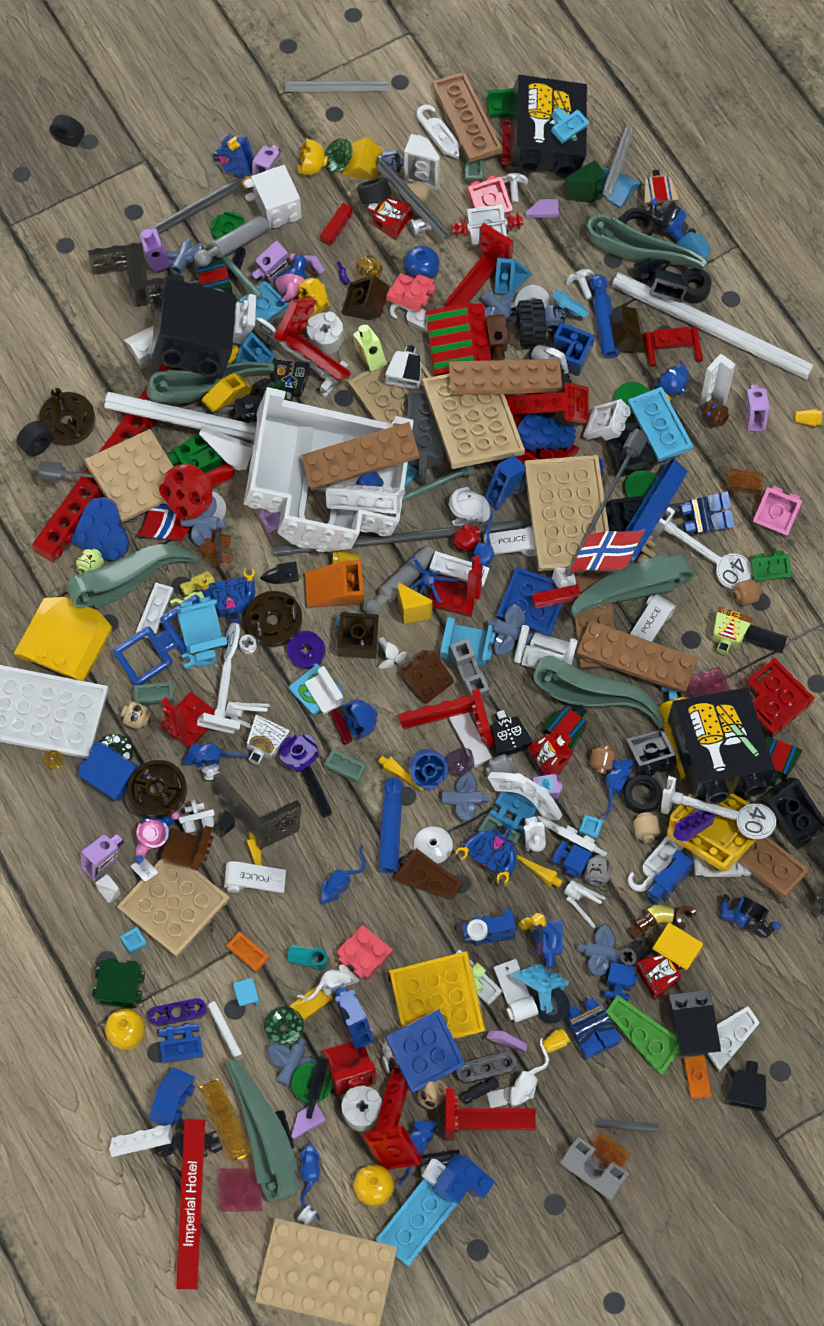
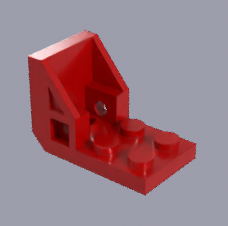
(350, 1067)

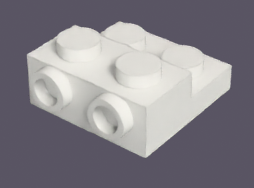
(244, 318)
(607, 420)

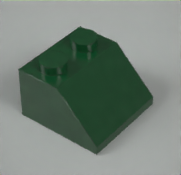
(586, 184)

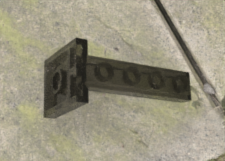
(266, 829)

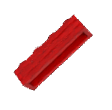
(336, 224)
(556, 596)

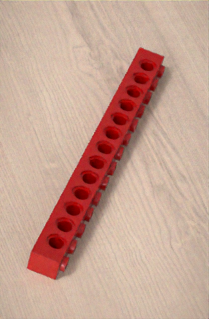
(51, 550)

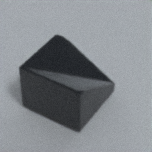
(225, 825)

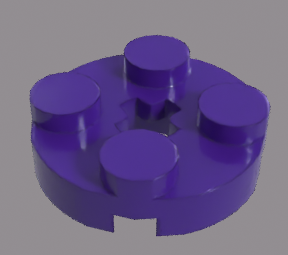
(298, 643)
(302, 760)

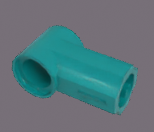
(306, 956)

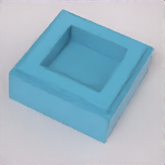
(591, 827)
(133, 940)

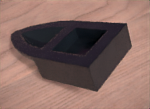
(645, 269)
(282, 574)

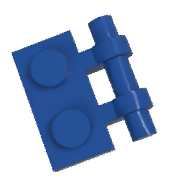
(183, 1048)

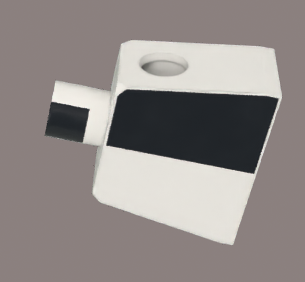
(405, 369)

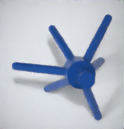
(428, 579)

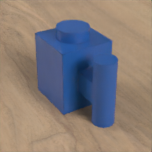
(574, 860)
(620, 978)

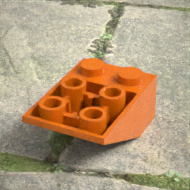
(335, 584)

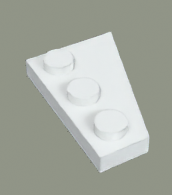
(732, 1035)

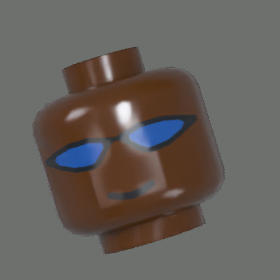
(715, 413)

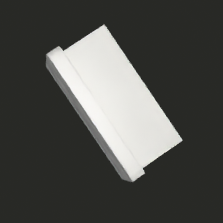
(549, 643)
(324, 691)

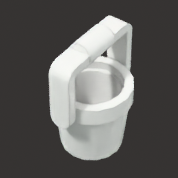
(544, 352)

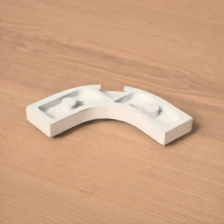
(536, 794)

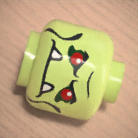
(89, 560)

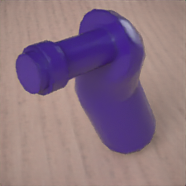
(342, 274)

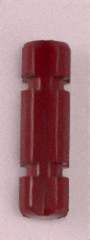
(341, 726)

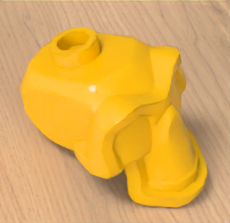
(314, 288)

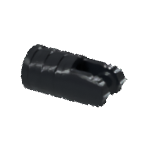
(634, 953)

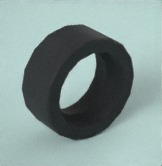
(67, 130)
(639, 213)
(645, 780)

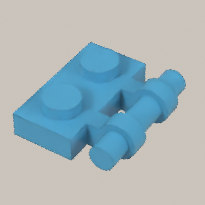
(515, 805)

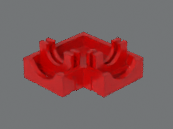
(778, 697)

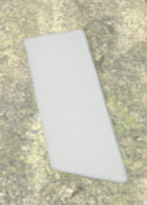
(502, 1097)

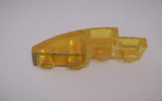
(226, 1120)

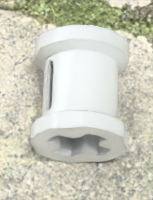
(419, 225)

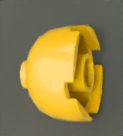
(311, 157)
(125, 1029)
(373, 1185)

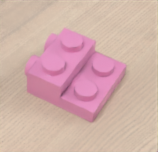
(778, 510)

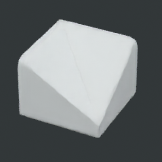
(561, 579)
(108, 888)

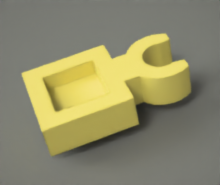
(188, 587)

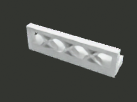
(718, 380)
(364, 498)

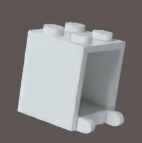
(275, 196)

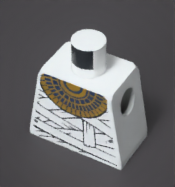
(265, 739)

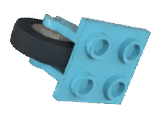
(551, 999)

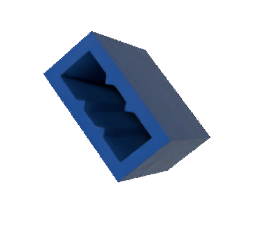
(107, 770)

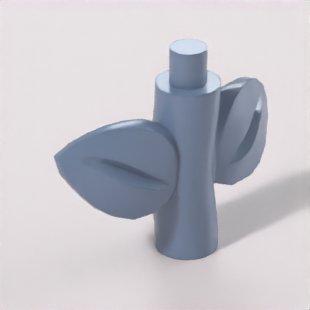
(180, 258)
(503, 305)
(204, 523)
(509, 630)
(465, 797)
(601, 951)
(288, 1059)

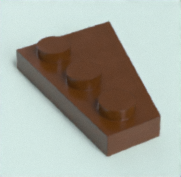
(427, 875)

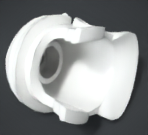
(468, 507)

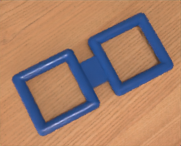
(162, 642)

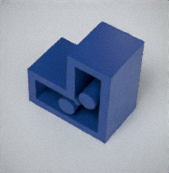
(576, 345)
(171, 1097)
(462, 1177)

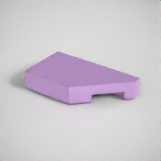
(544, 209)
(313, 265)
(270, 520)
(506, 1040)
(304, 1124)

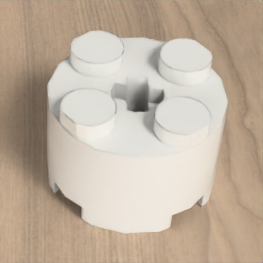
(325, 332)
(359, 1097)

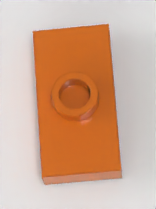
(247, 951)
(697, 1077)

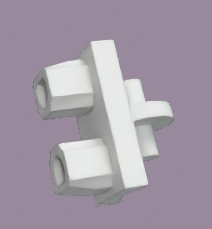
(188, 821)
(534, 835)

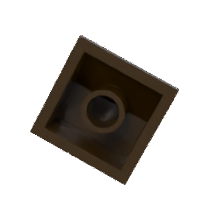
(365, 298)
(627, 330)
(358, 635)

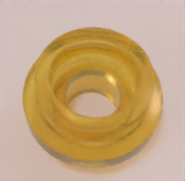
(53, 754)

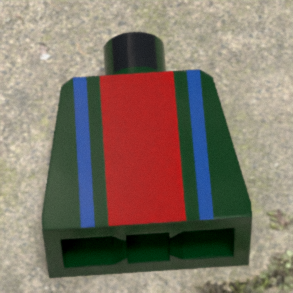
(214, 276)
(567, 722)
(783, 757)

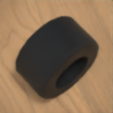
(373, 190)
(697, 276)
(34, 438)

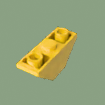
(226, 392)

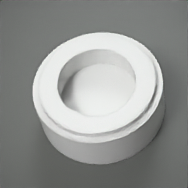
(477, 930)

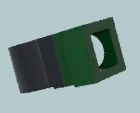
(260, 387)

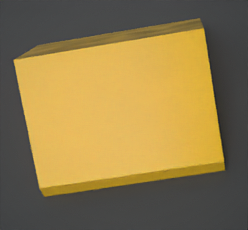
(364, 160)
(413, 605)
(678, 946)

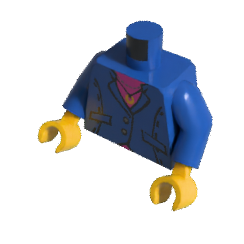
(235, 156)
(231, 595)
(493, 851)
(547, 936)

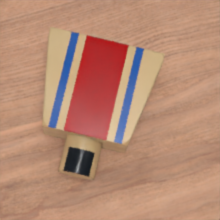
(659, 188)

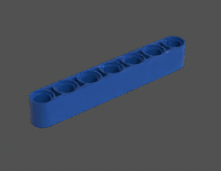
(657, 501)

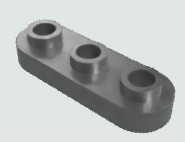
(494, 1061)

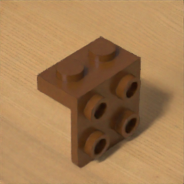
(426, 675)
(187, 848)

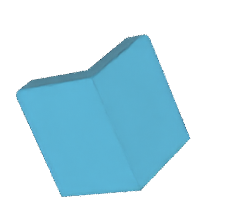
(246, 992)

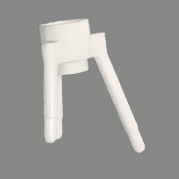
(236, 710)
(576, 891)

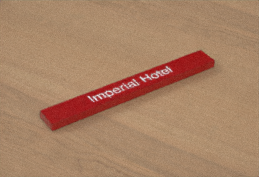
(191, 1204)

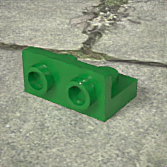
(499, 102)
(770, 566)

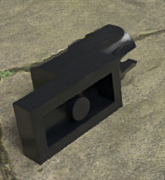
(211, 1141)

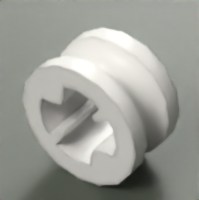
(244, 639)
(209, 771)
(307, 1215)

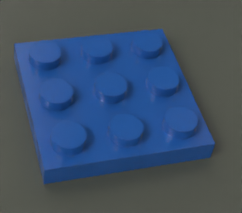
(520, 593)
(424, 1050)

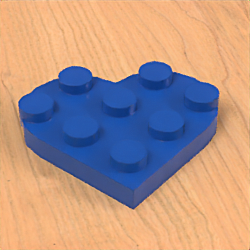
(545, 432)
(101, 529)

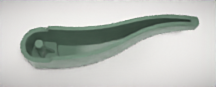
(636, 246)
(189, 386)
(116, 580)
(639, 580)
(585, 689)
(268, 1140)

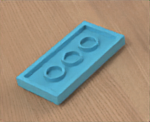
(660, 424)
(416, 1222)

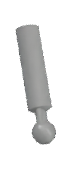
(232, 240)
(405, 575)

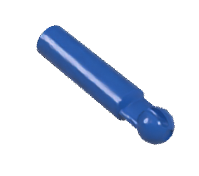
(603, 310)
(390, 826)

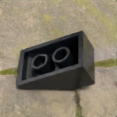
(617, 455)
(794, 811)
(694, 1023)

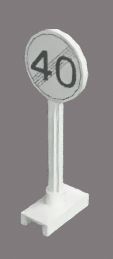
(267, 333)
(729, 568)
(218, 720)
(752, 820)

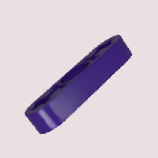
(688, 824)
(163, 1019)

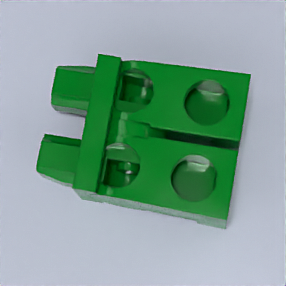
(196, 452)

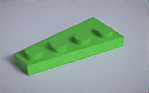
(646, 1035)

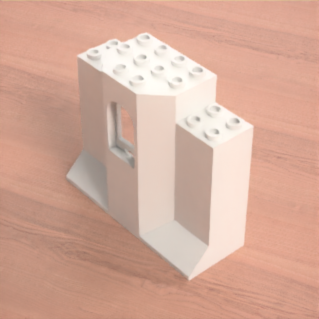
(280, 481)

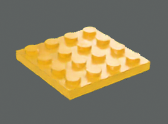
(442, 985)

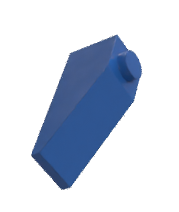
(504, 481)

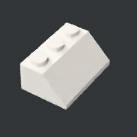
(421, 162)
(140, 347)

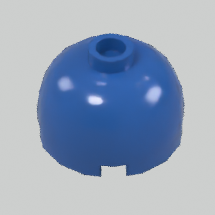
(422, 261)
(674, 380)
(360, 718)
(428, 768)

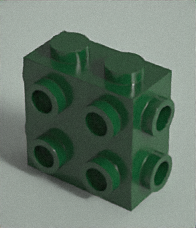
(118, 983)

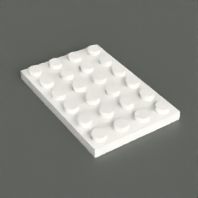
(49, 711)

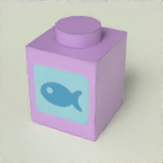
(550, 783)

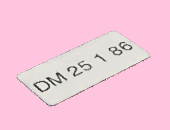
(144, 870)

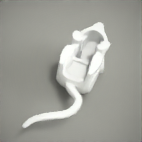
(332, 981)
(526, 1082)

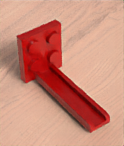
(492, 245)
(290, 330)
(572, 402)
(459, 596)
(450, 709)
(182, 720)
(484, 1118)
(388, 1140)

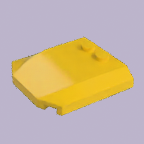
(64, 638)
(721, 842)

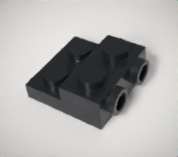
(621, 512)
(652, 752)

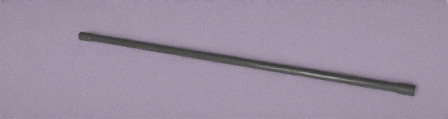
(288, 549)

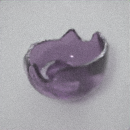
(460, 761)

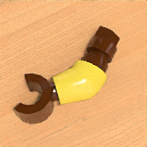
(660, 914)

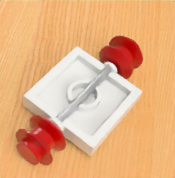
(489, 215)

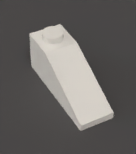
(232, 450)

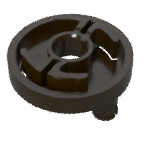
(61, 406)
(285, 607)
(154, 804)

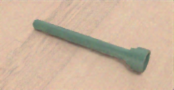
(239, 274)
(463, 471)

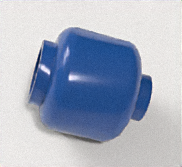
(370, 479)

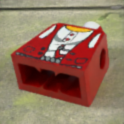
(391, 216)
(551, 752)
(658, 974)

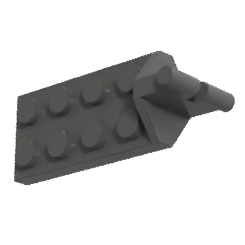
(425, 434)

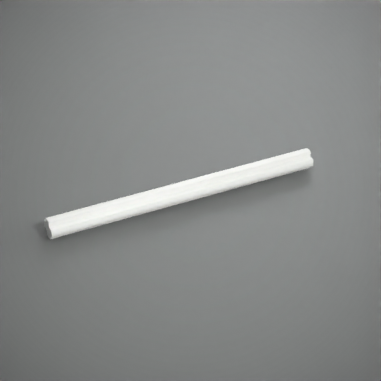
(715, 327)
(179, 416)

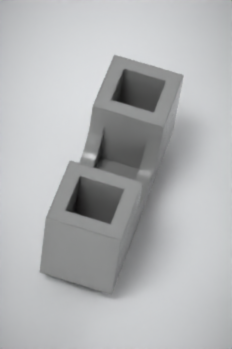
(468, 668)
(580, 1162)

